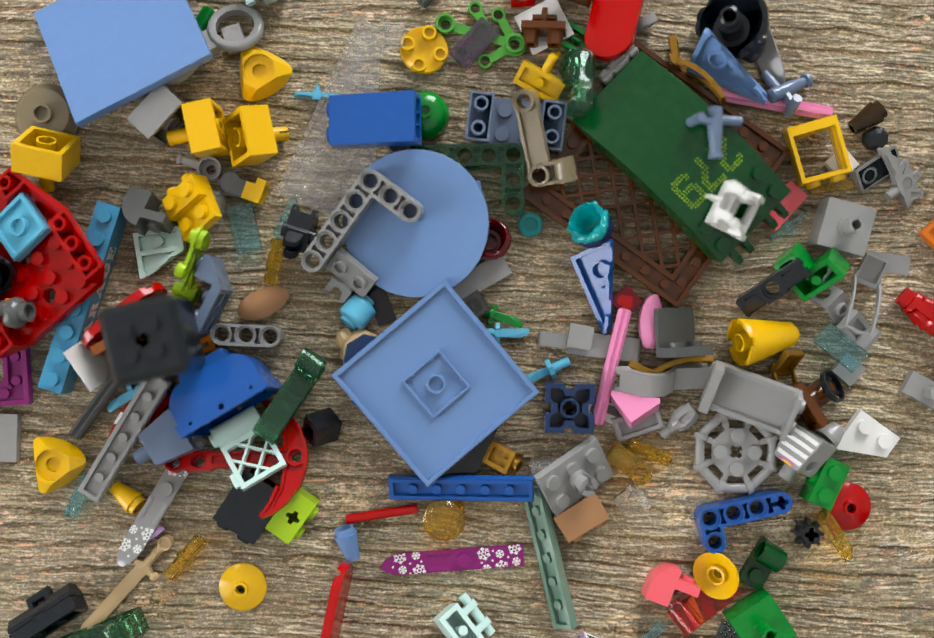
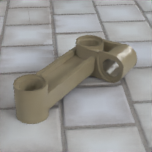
(535, 144)

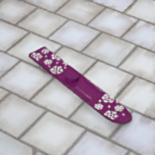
(455, 559)

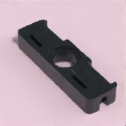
(785, 277)

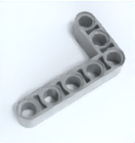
(355, 214)

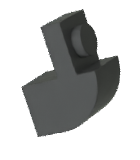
(141, 212)

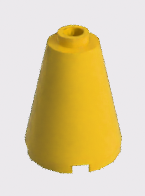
(759, 339)

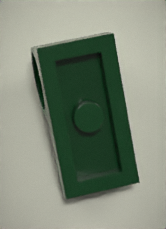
(761, 562)

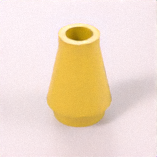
(129, 498)

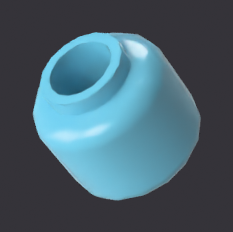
(357, 312)

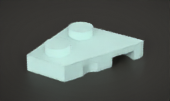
(157, 250)

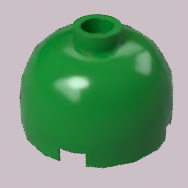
(434, 115)

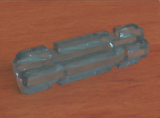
(76, 500)

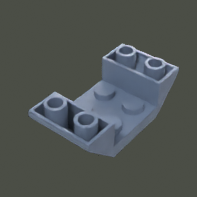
(496, 120)
(213, 271)

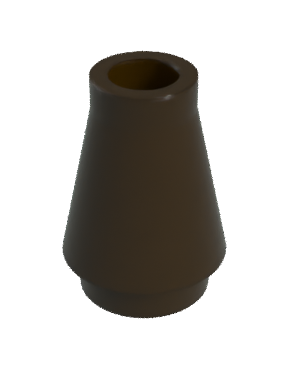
(869, 116)

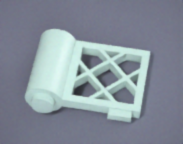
(236, 432)

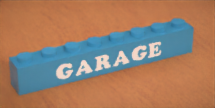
(105, 236)

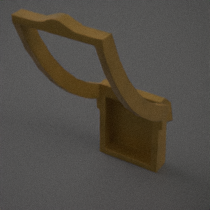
(677, 62)
(684, 360)
(786, 367)

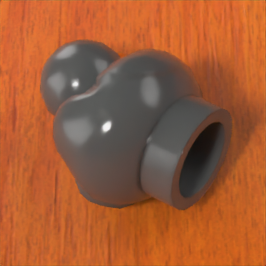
(16, 312)

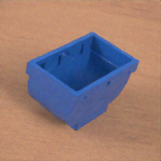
(217, 391)

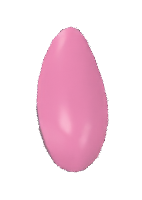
(646, 321)

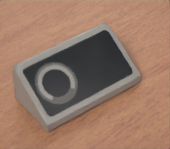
(871, 171)

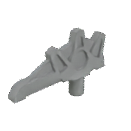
(902, 177)

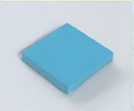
(22, 227)

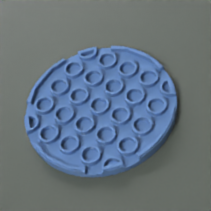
(440, 246)

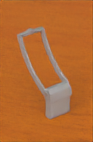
(870, 274)

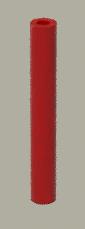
(381, 513)

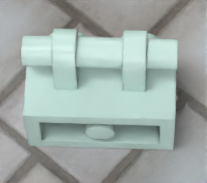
(456, 624)

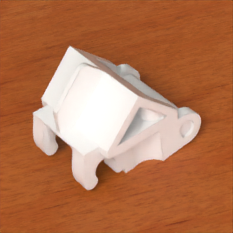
(726, 204)

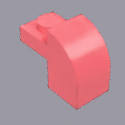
(664, 580)

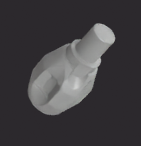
(680, 420)

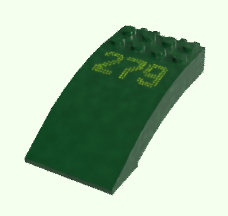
(645, 134)

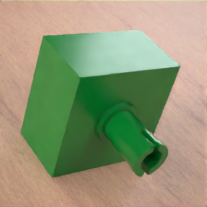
(758, 617)

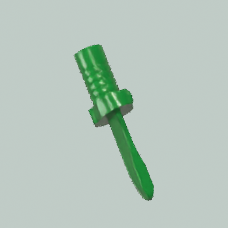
(505, 318)

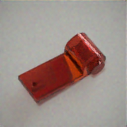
(694, 611)

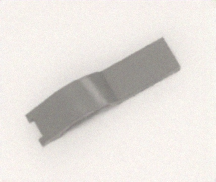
(661, 384)

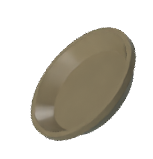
(45, 108)

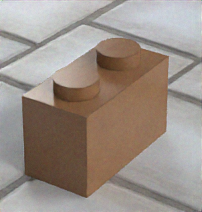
(581, 518)

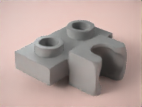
(349, 276)

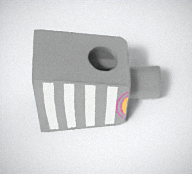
(802, 453)

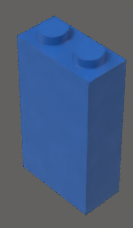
(374, 120)

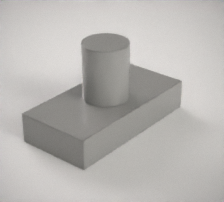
(918, 388)

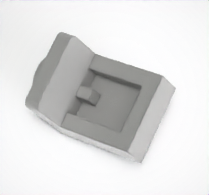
(858, 321)

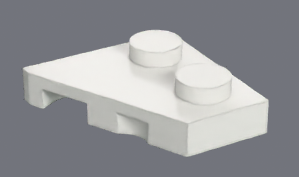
(867, 436)

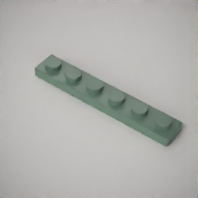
(550, 562)

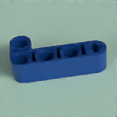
(742, 514)

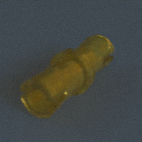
(185, 557)

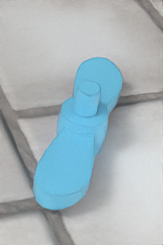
(315, 95)

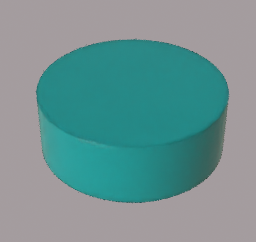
(530, 225)

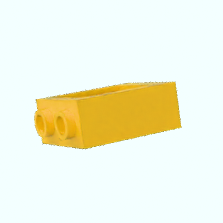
(814, 127)

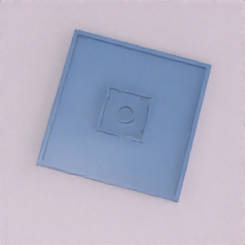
(118, 49)
(435, 383)

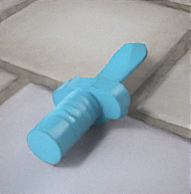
(509, 333)
(550, 369)
(122, 399)

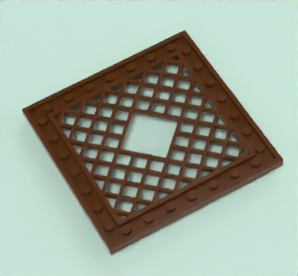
(669, 286)

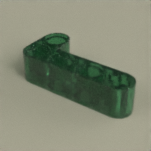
(291, 396)

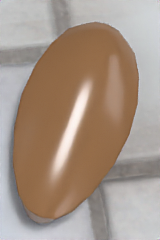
(263, 303)

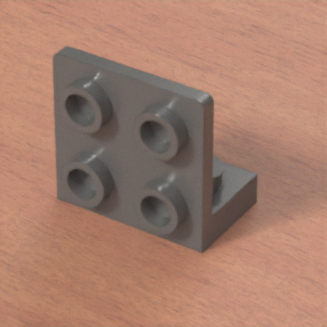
(676, 334)

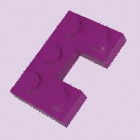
(17, 377)

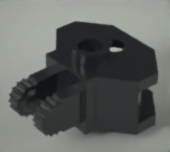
(298, 231)

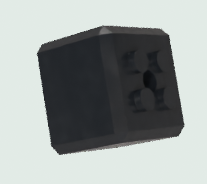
(172, 333)

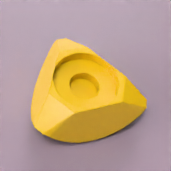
(262, 73)
(56, 463)

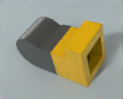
(237, 186)

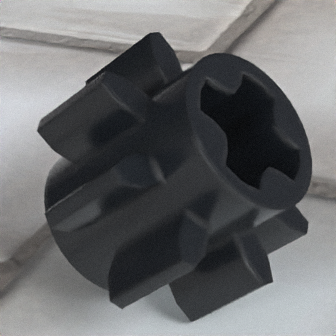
(810, 537)

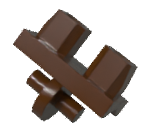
(543, 26)

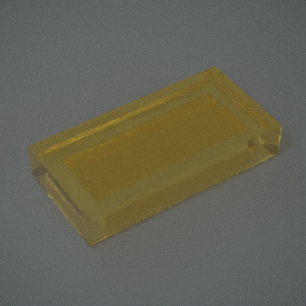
(835, 534)

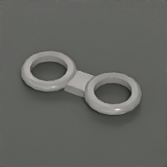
(217, 44)

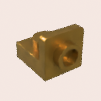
(503, 458)

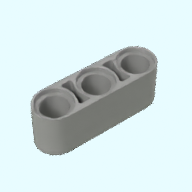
(236, 338)

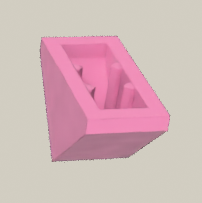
(634, 408)

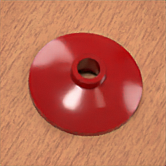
(851, 494)

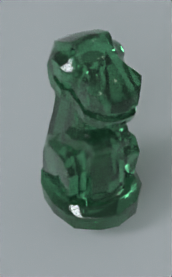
(578, 72)

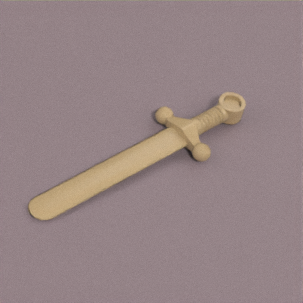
(140, 570)

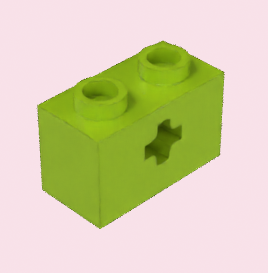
(287, 528)

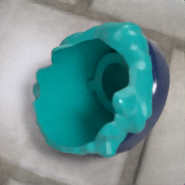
(590, 225)

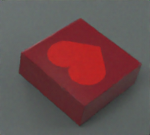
(626, 299)

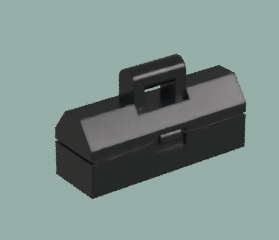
(50, 615)

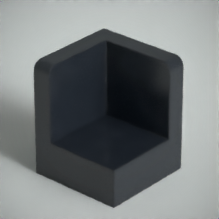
(321, 427)

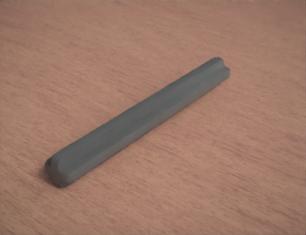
(95, 406)

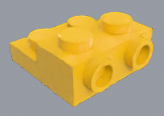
(192, 204)

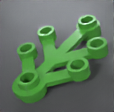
(503, 41)

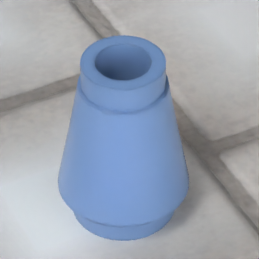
(347, 540)

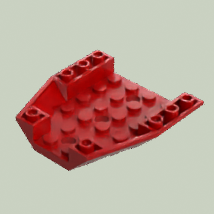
(58, 263)

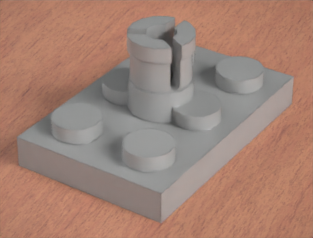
(574, 475)

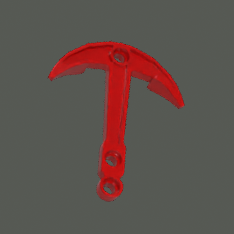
(292, 475)

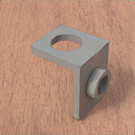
(835, 304)

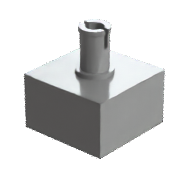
(157, 114)
(842, 226)

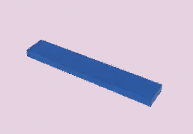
(463, 488)

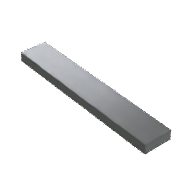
(123, 438)

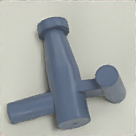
(786, 90)
(714, 123)

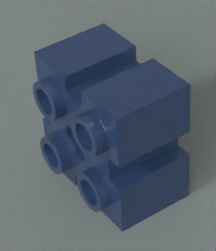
(579, 417)

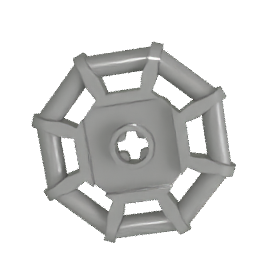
(734, 466)

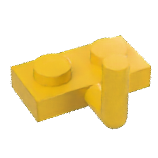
(540, 79)

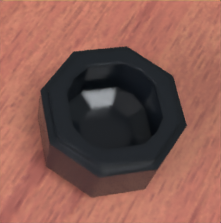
(875, 138)

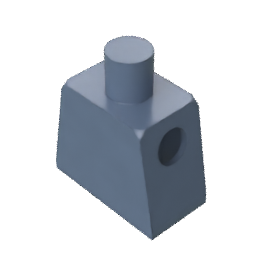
(163, 442)

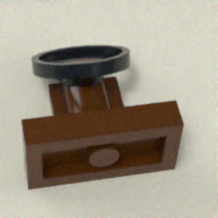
(816, 396)

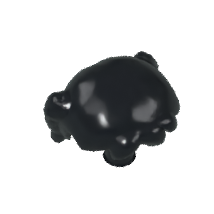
(738, 25)

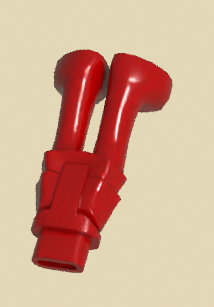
(918, 309)

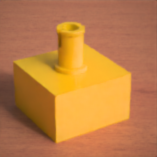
(203, 129)
(252, 136)
(45, 155)

